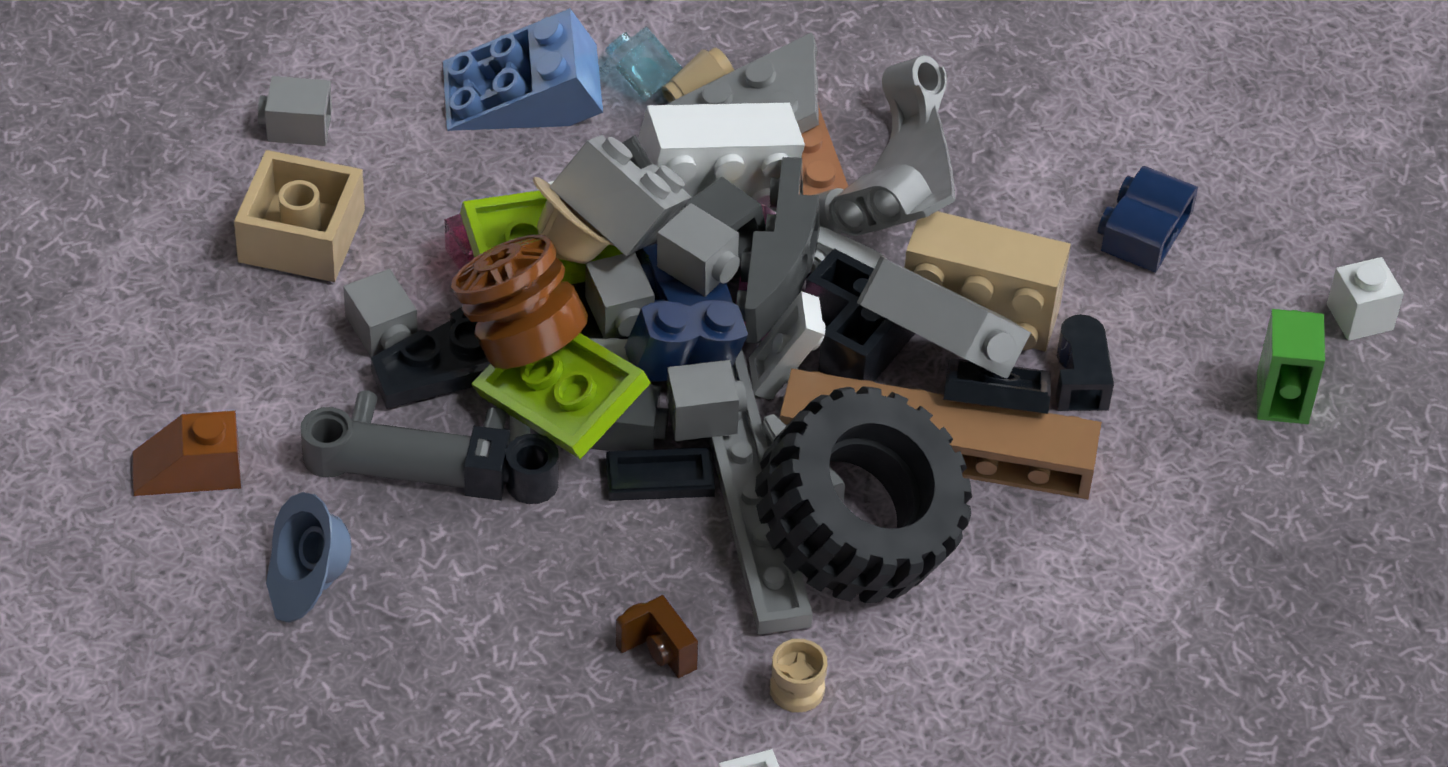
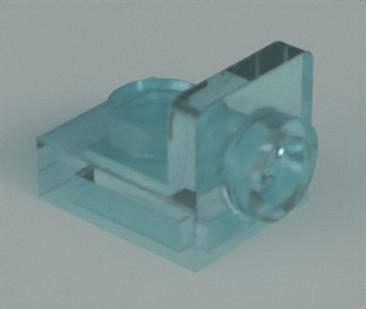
(641, 62)

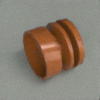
(519, 301)

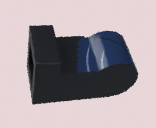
(1088, 373)

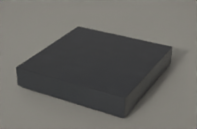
(1023, 390)

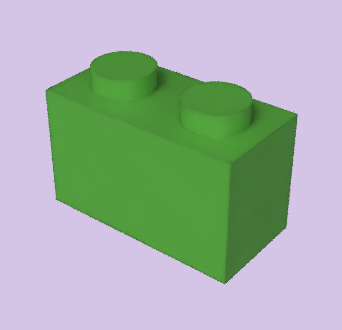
(1290, 366)

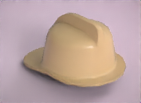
(569, 232)

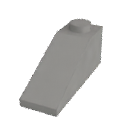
(944, 317)

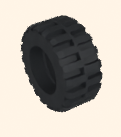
(899, 450)

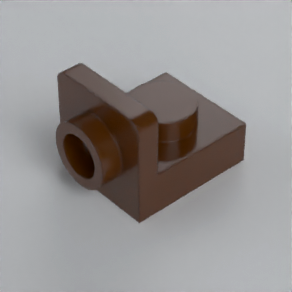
(664, 633)

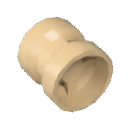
(798, 675)

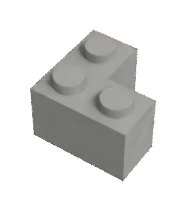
(618, 196)

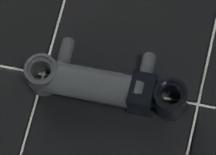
(476, 462)

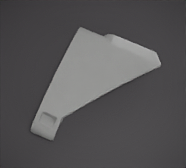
(915, 167)

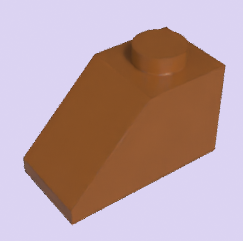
(189, 456)

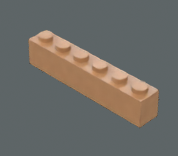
(996, 443)

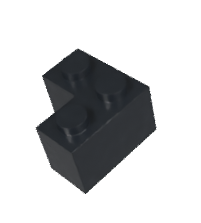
(856, 339)

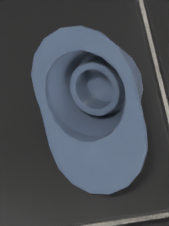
(303, 539)

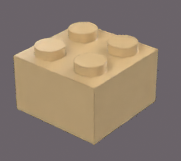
(299, 215)

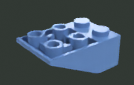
(525, 78)

